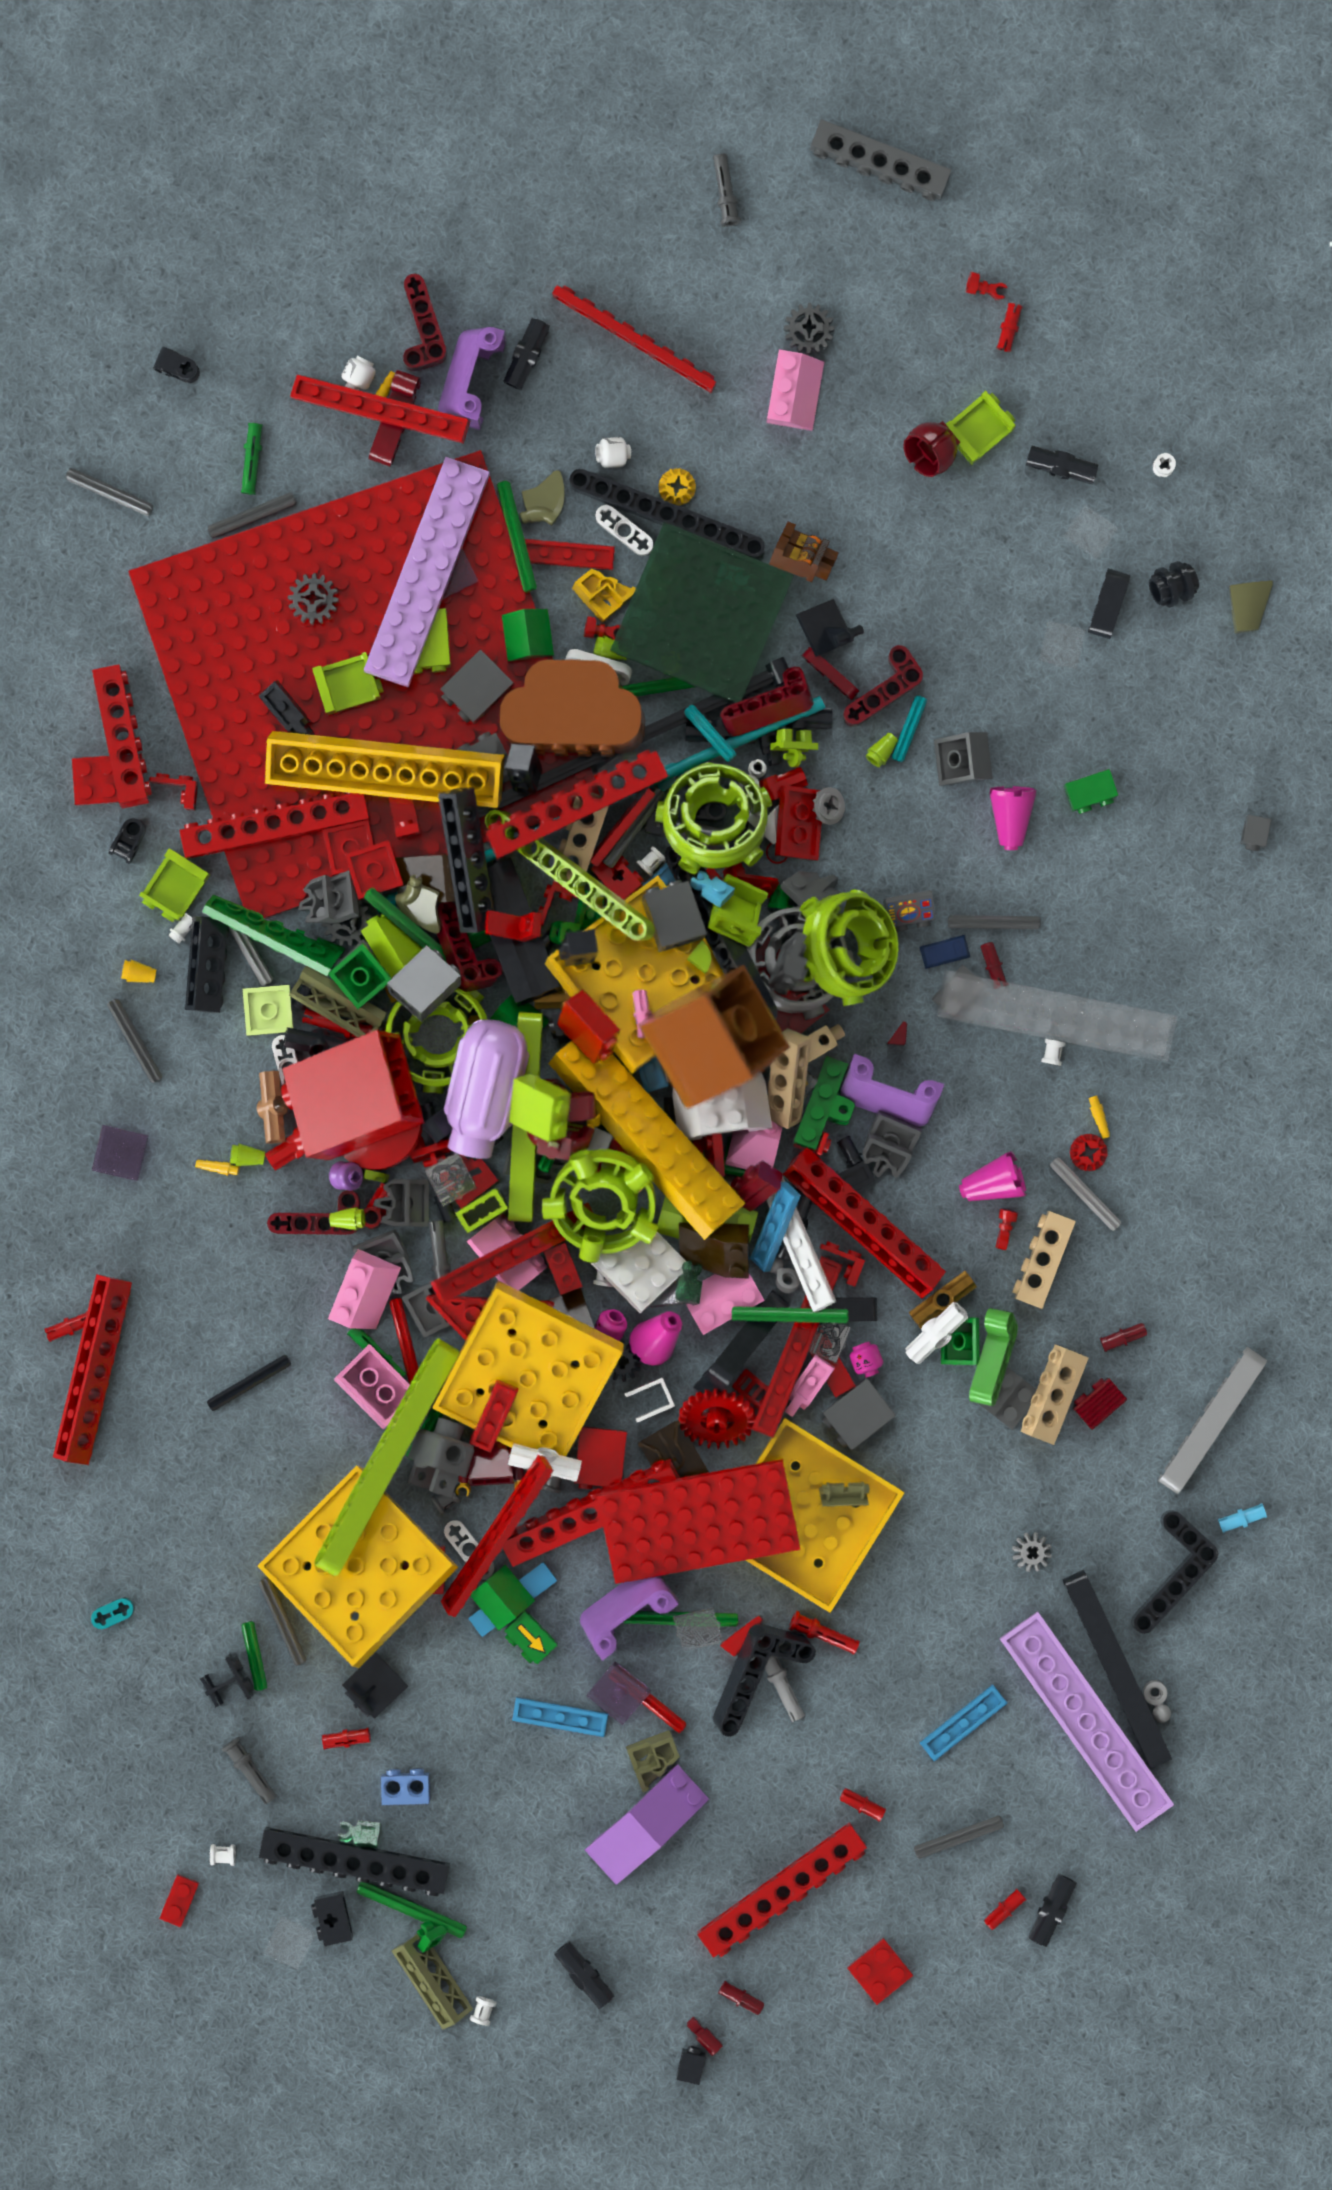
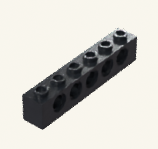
(466, 858)

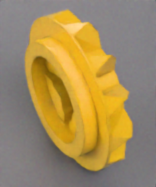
(686, 480)

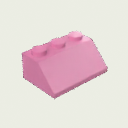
(795, 390)
(497, 1234)
(364, 1291)
(719, 1298)
(373, 1385)

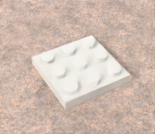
(642, 1270)

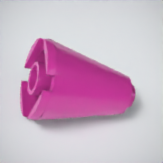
(1012, 813)
(995, 1180)
(656, 1338)

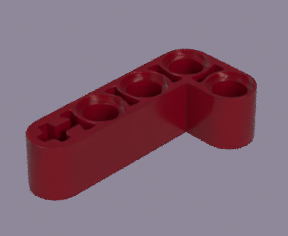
(423, 320)
(387, 436)
(880, 691)
(770, 706)
(461, 945)
(581, 1104)
(313, 1220)

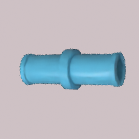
(1242, 1518)

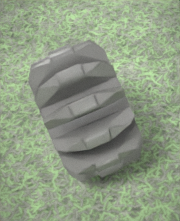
(1023, 1552)

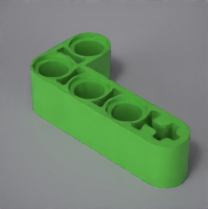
(995, 1356)

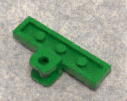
(584, 918)
(824, 1105)

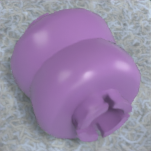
(346, 1176)

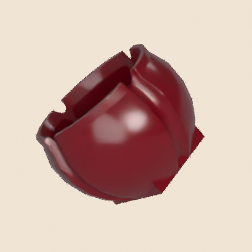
(931, 448)

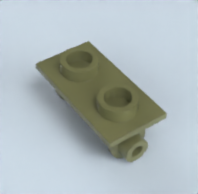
(837, 1495)

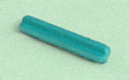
(909, 728)
(710, 733)

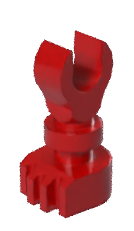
(974, 285)
(591, 629)
(1003, 1237)

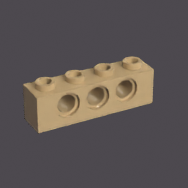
(590, 830)
(788, 1081)
(1063, 1228)
(1064, 1390)

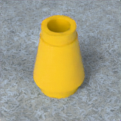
(137, 972)

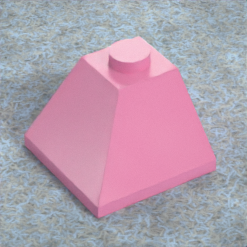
(752, 1147)

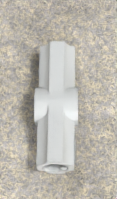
(936, 1333)
(563, 1466)

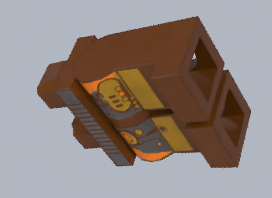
(803, 554)

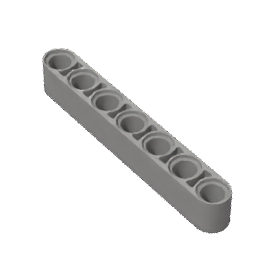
(1212, 1422)

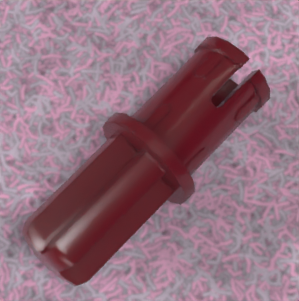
(992, 962)
(1123, 1337)
(741, 1998)

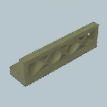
(329, 989)
(429, 1988)

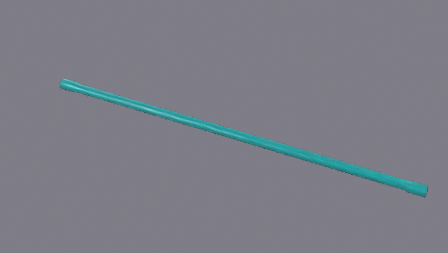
(695, 760)

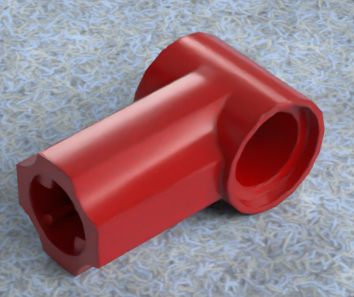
(791, 778)
(283, 1153)
(380, 1193)

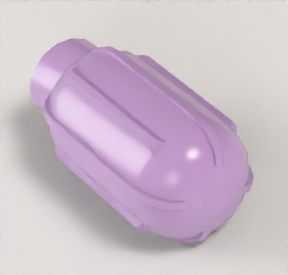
(482, 1086)

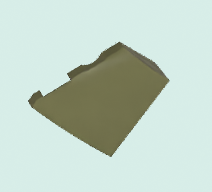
(1249, 604)
(660, 1754)

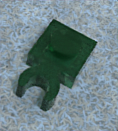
(688, 1286)
(364, 1835)

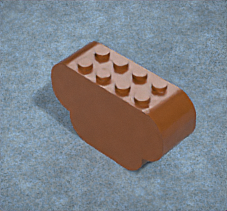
(573, 710)

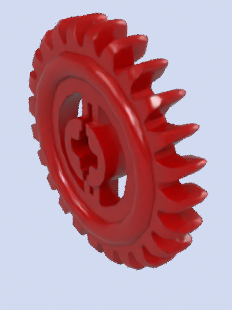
(716, 1429)

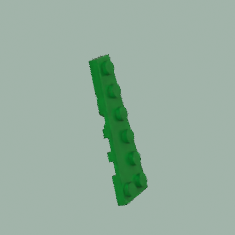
(318, 954)

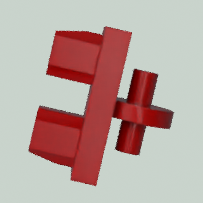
(430, 1152)

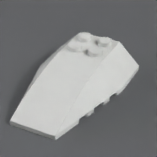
(731, 1111)

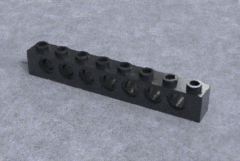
(436, 1869)

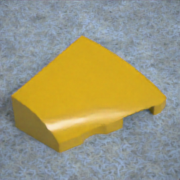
(595, 588)

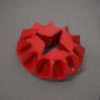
(1083, 1162)

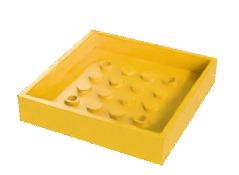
(629, 967)
(536, 1363)
(828, 1533)
(370, 1579)

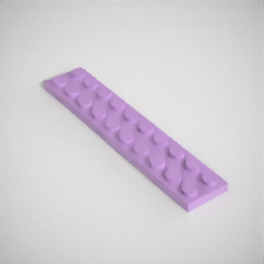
(426, 572)
(1086, 1721)

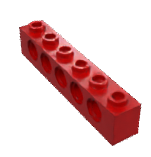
(104, 680)

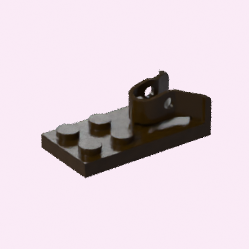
(673, 1445)

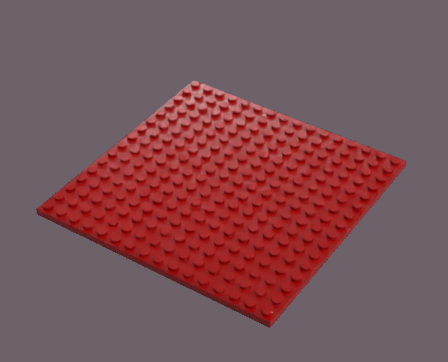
(229, 634)

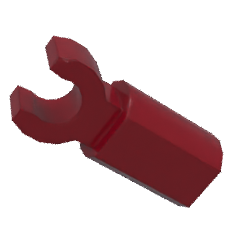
(705, 2036)

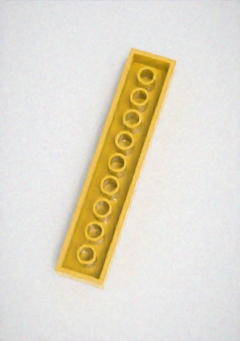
(381, 768)
(651, 1139)

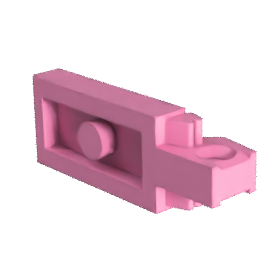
(809, 1384)

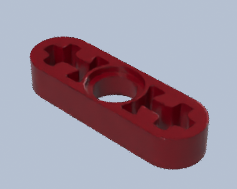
(829, 671)

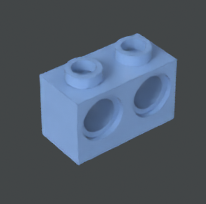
(406, 1794)

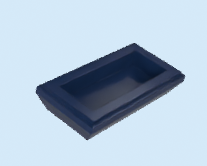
(944, 951)

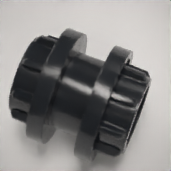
(1170, 585)

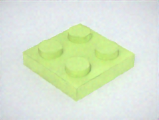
(267, 1010)

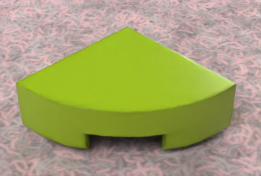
(701, 957)
(376, 1176)

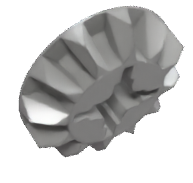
(835, 800)

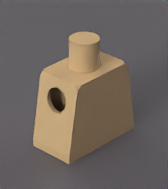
(829, 1039)

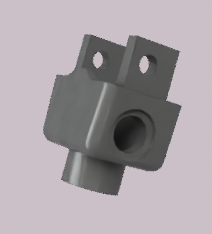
(440, 1457)

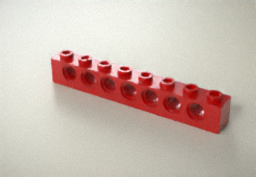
(653, 773)
(194, 848)
(864, 1222)
(92, 1369)
(584, 1523)
(787, 1877)

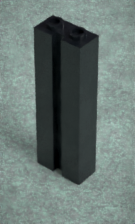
(520, 960)

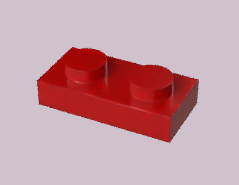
(179, 1900)

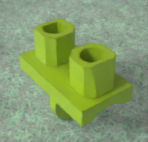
(785, 742)

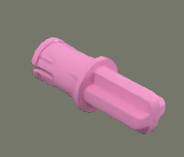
(641, 1008)

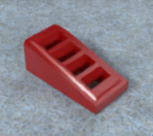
(742, 1379)
(735, 1642)

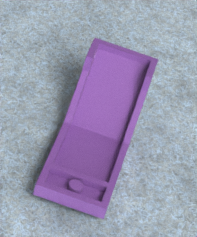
(647, 1825)

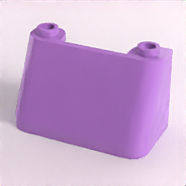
(470, 346)
(877, 1097)
(619, 1605)

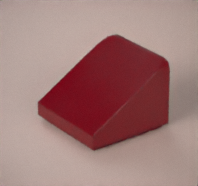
(899, 1036)

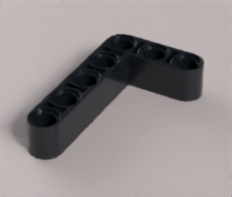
(739, 1349)
(1178, 1574)
(754, 1670)

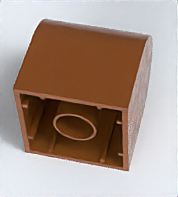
(714, 1037)

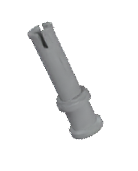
(777, 1675)

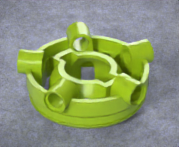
(708, 790)
(868, 922)
(432, 1080)
(622, 1181)

